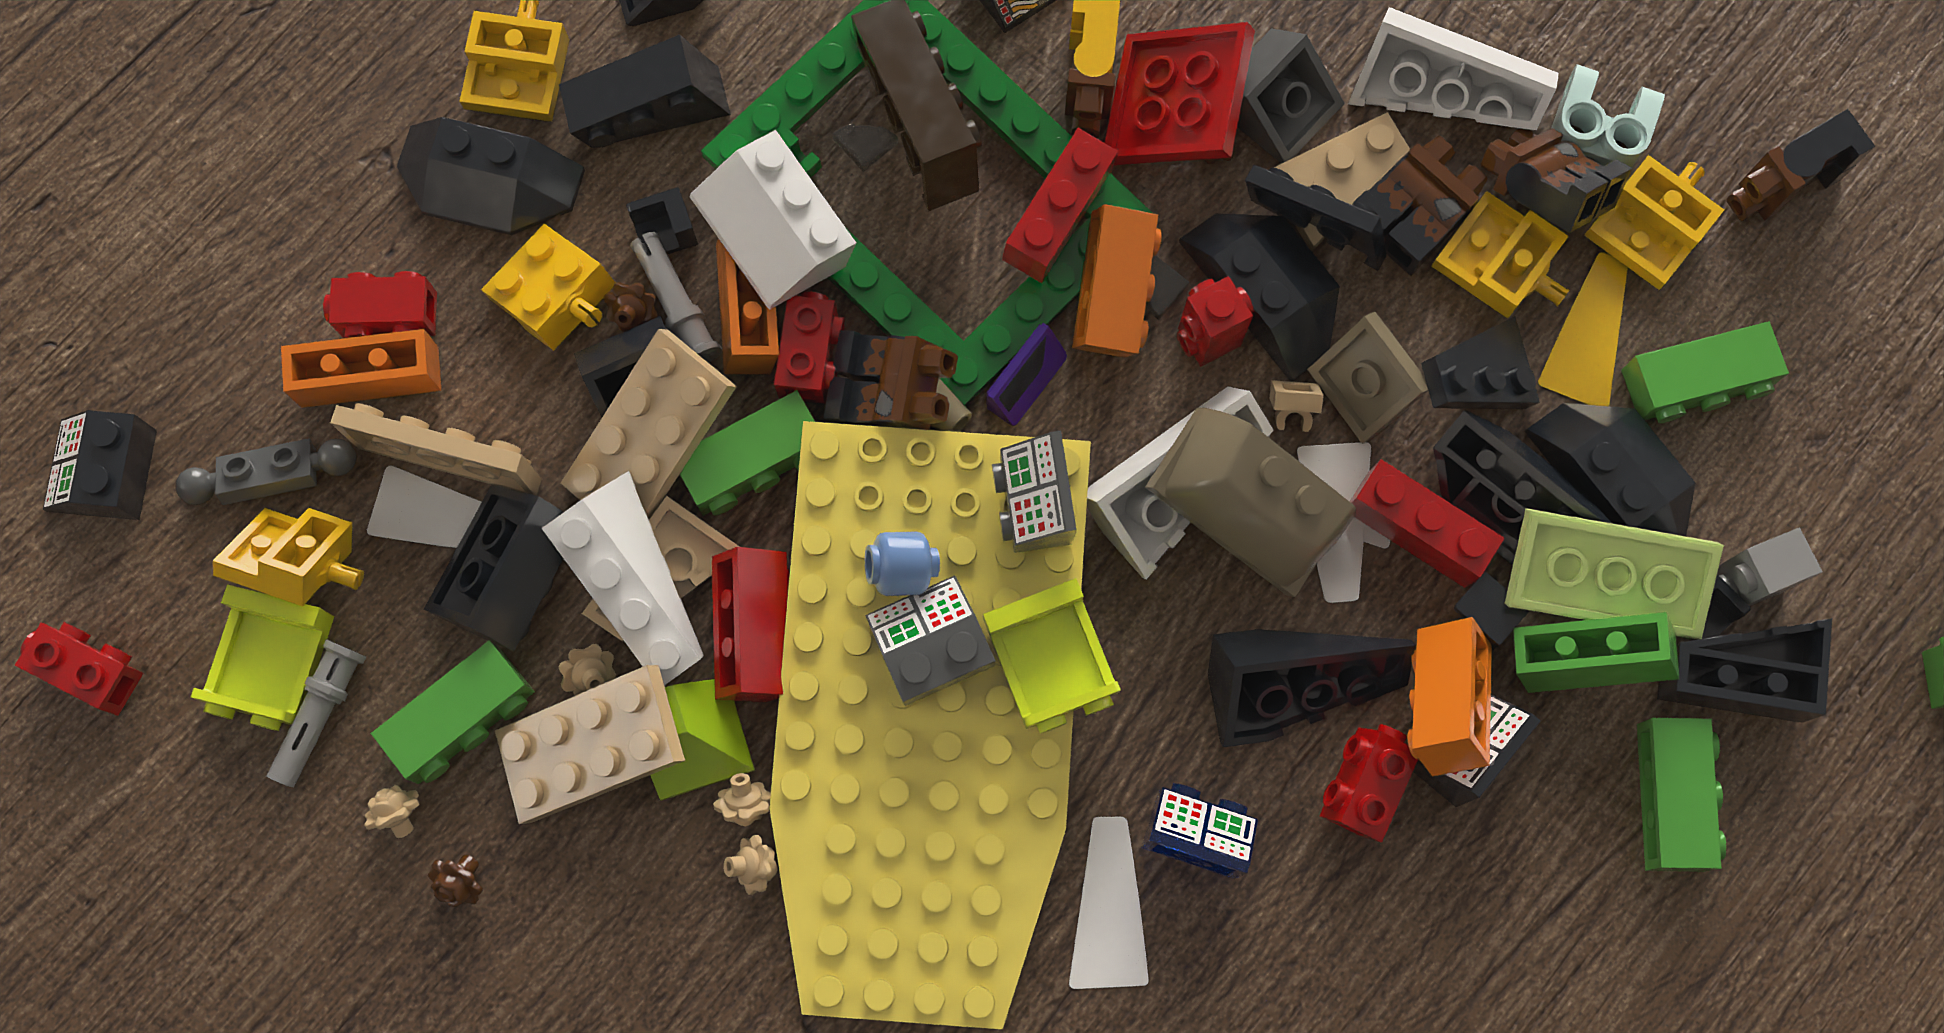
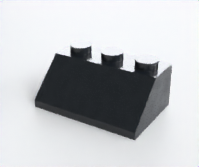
(499, 568)

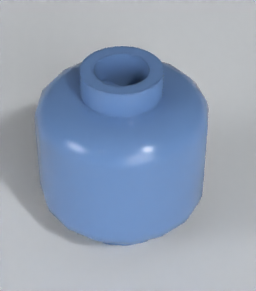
(901, 563)

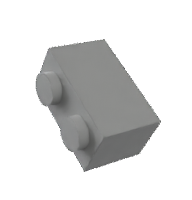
(1770, 567)

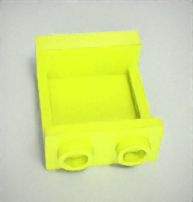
(1051, 656)
(264, 658)

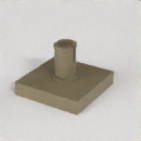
(1369, 377)

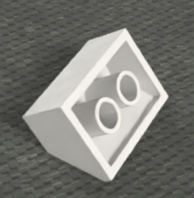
(773, 220)

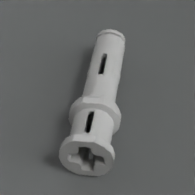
(682, 316)
(324, 691)

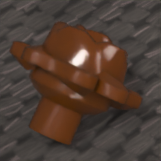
(630, 305)
(455, 882)

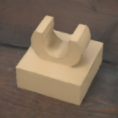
(1295, 397)

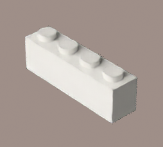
(1451, 75)
(1136, 518)
(622, 568)

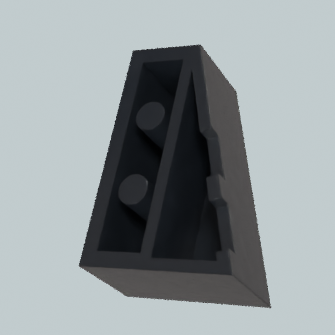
(644, 94)
(1756, 673)

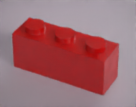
(1059, 205)
(1425, 524)
(749, 623)

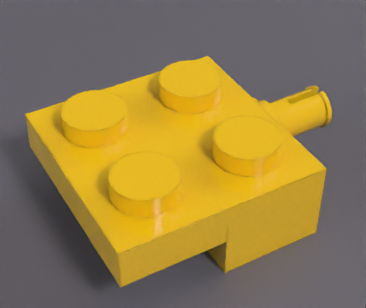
(514, 63)
(1656, 221)
(1503, 255)
(550, 287)
(290, 555)

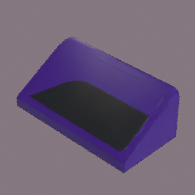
(1026, 375)

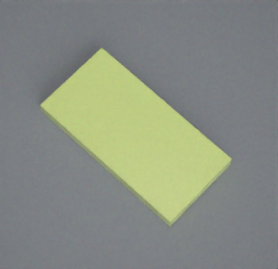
(1612, 571)

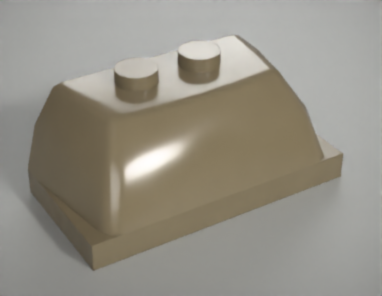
(1251, 497)

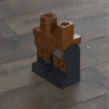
(1820, 154)
(1554, 177)
(1433, 196)
(891, 381)

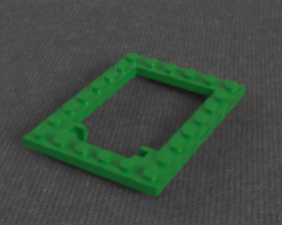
(1005, 110)

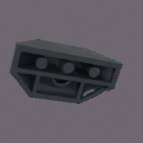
(486, 176)
(1285, 281)
(1618, 465)
(1499, 477)

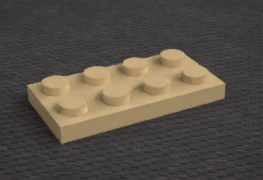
(652, 422)
(448, 452)
(589, 744)

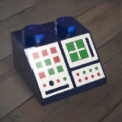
(1200, 832)

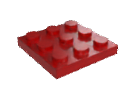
(1180, 94)

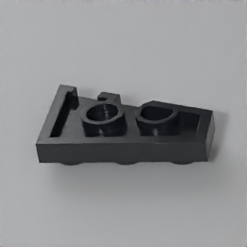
(1334, 219)
(1483, 372)

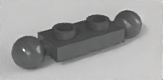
(265, 471)

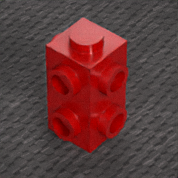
(380, 304)
(1214, 320)
(807, 347)
(79, 669)
(1369, 782)

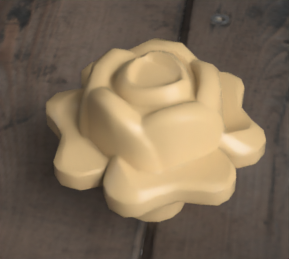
(586, 669)
(743, 801)
(391, 810)
(752, 865)

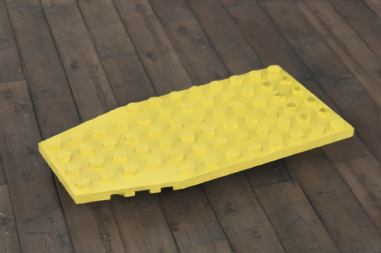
(930, 826)

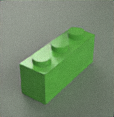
(1705, 373)
(746, 455)
(1596, 652)
(453, 714)
(1680, 795)

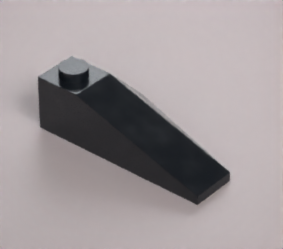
(1283, 677)

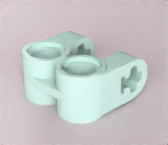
(1602, 130)

